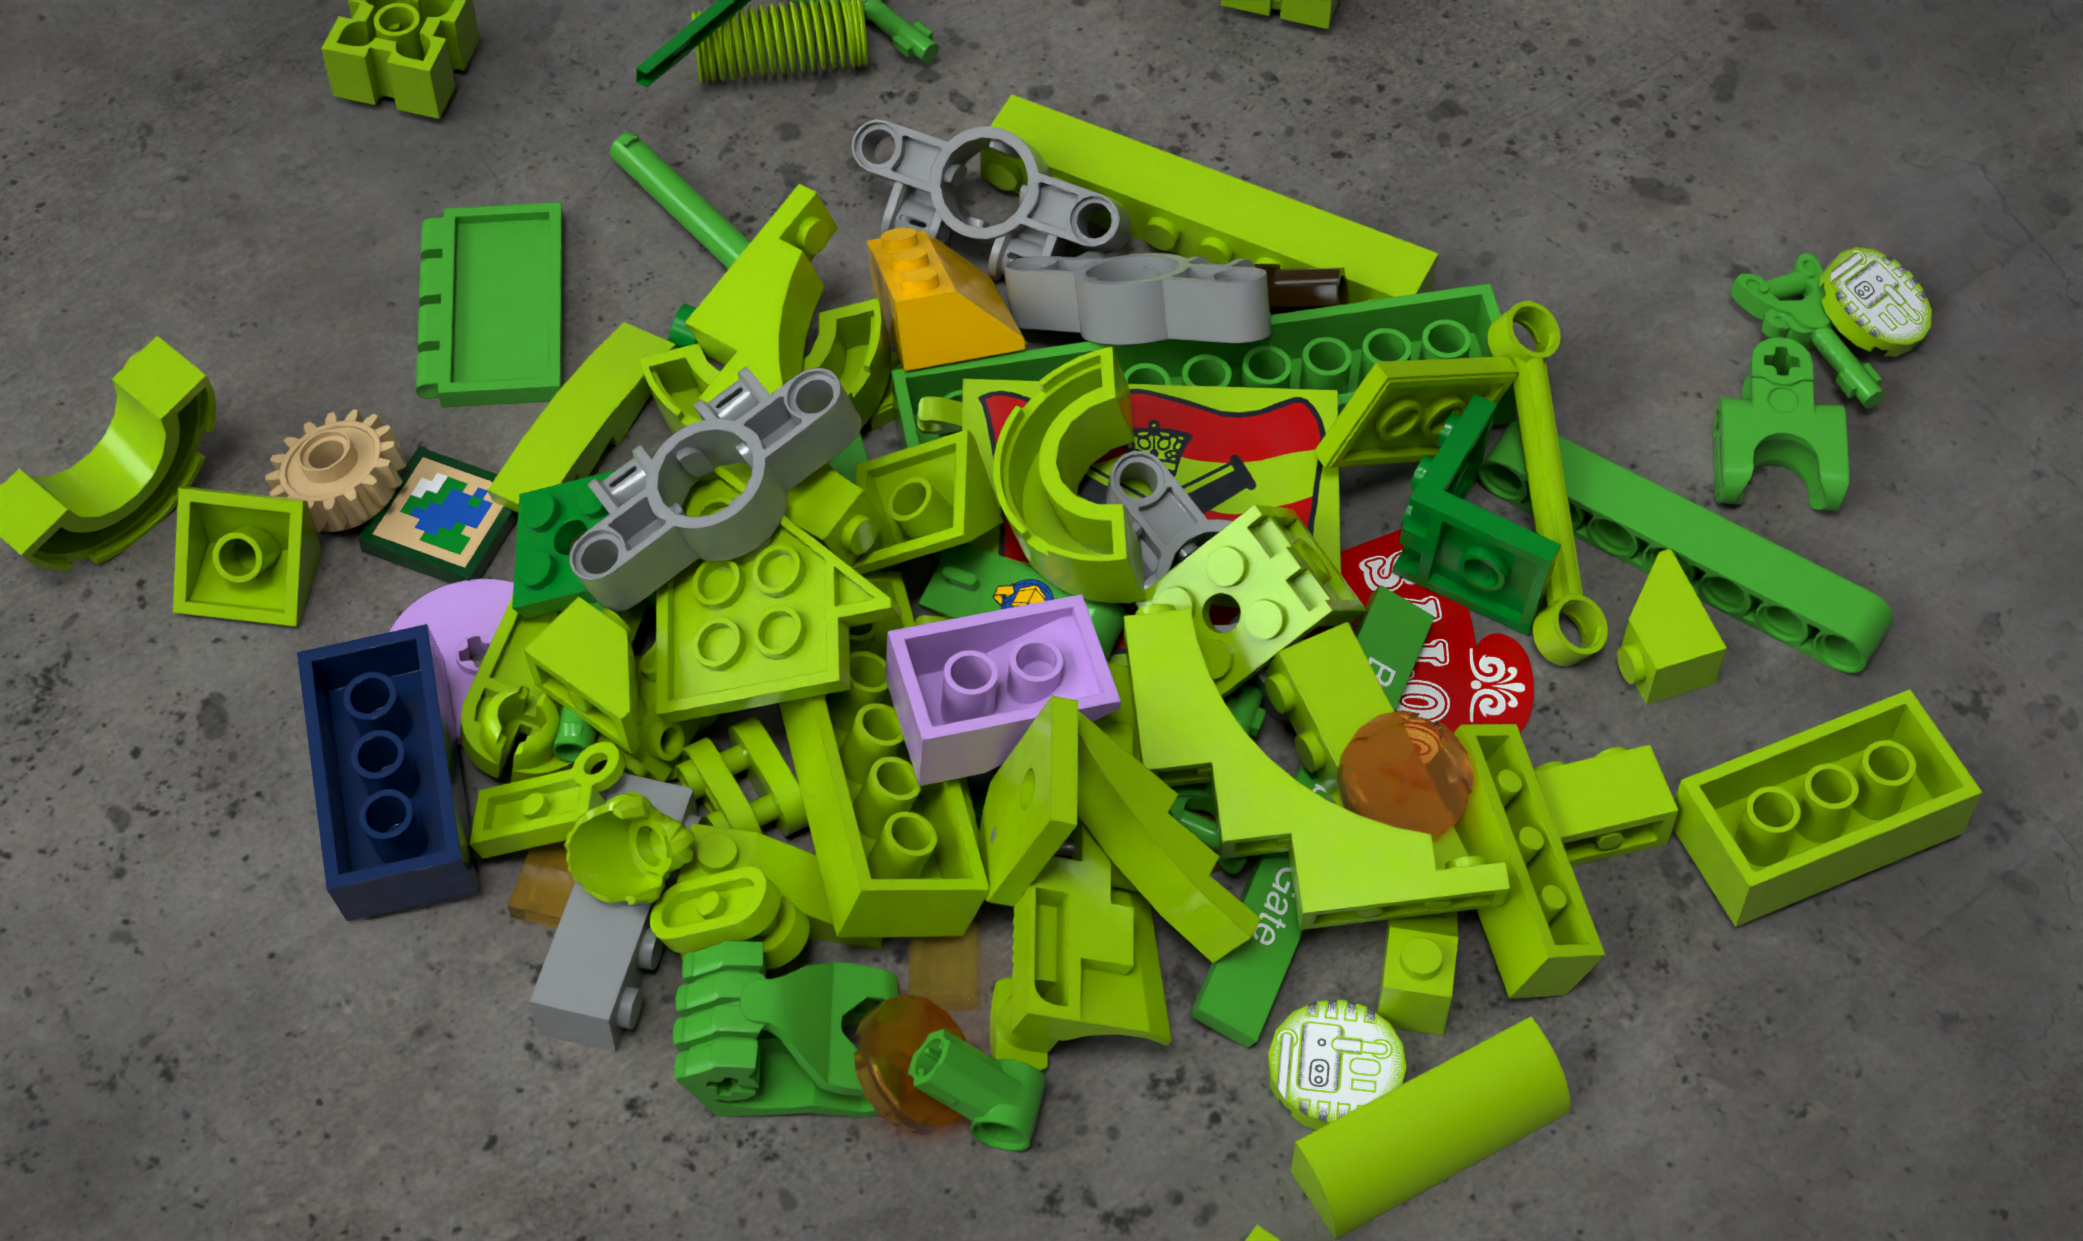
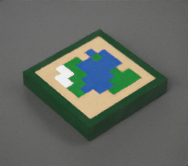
(440, 520)

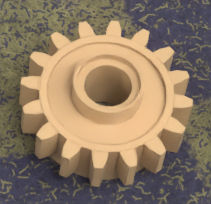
(340, 470)

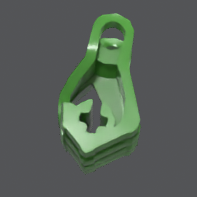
(774, 1041)

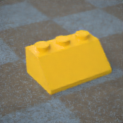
(937, 302)

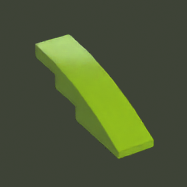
(582, 417)
(1166, 863)

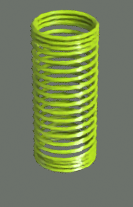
(725, 36)

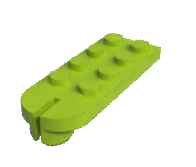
(508, 702)

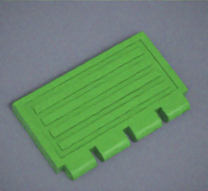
(491, 305)

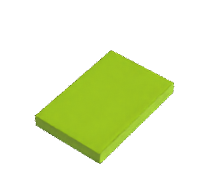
(1405, 406)

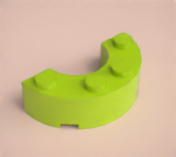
(849, 343)
(1038, 473)
(129, 475)

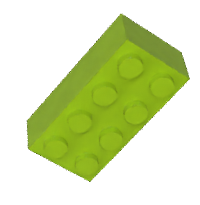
(1823, 807)

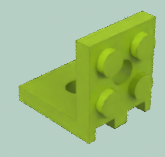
(1277, 579)

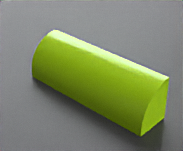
(1431, 1127)

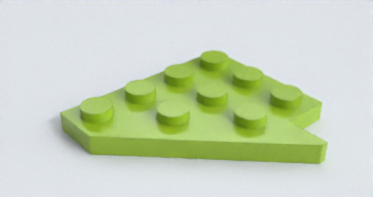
(757, 623)

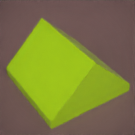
(928, 499)
(244, 556)

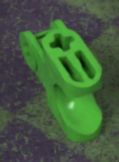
(1780, 427)

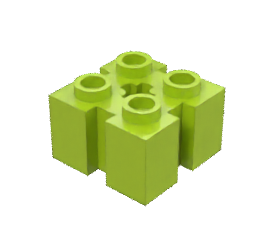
(401, 52)

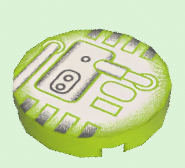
(1875, 301)
(1333, 1060)

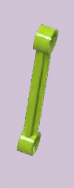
(1547, 483)

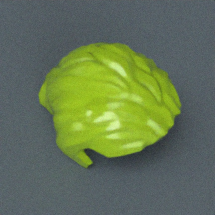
(626, 850)

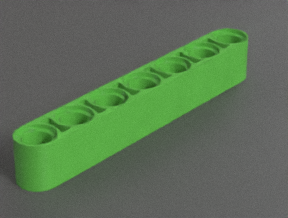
(1722, 560)

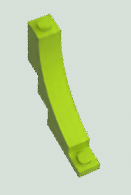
(761, 322)
(1339, 861)

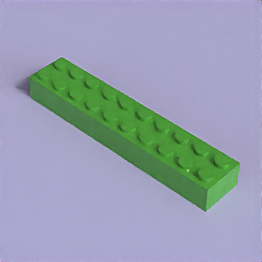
(1305, 351)

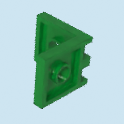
(545, 530)
(1450, 536)

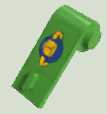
(981, 582)

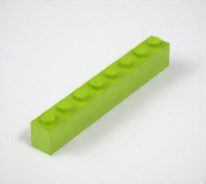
(1205, 211)

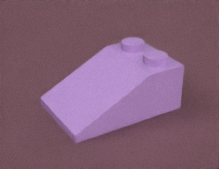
(981, 679)

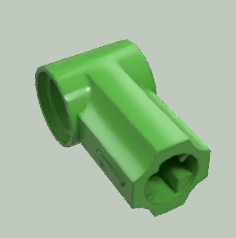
(994, 1094)

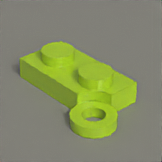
(543, 807)

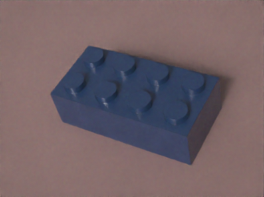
(386, 773)

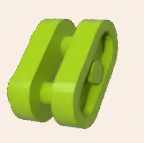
(757, 756)
(730, 906)

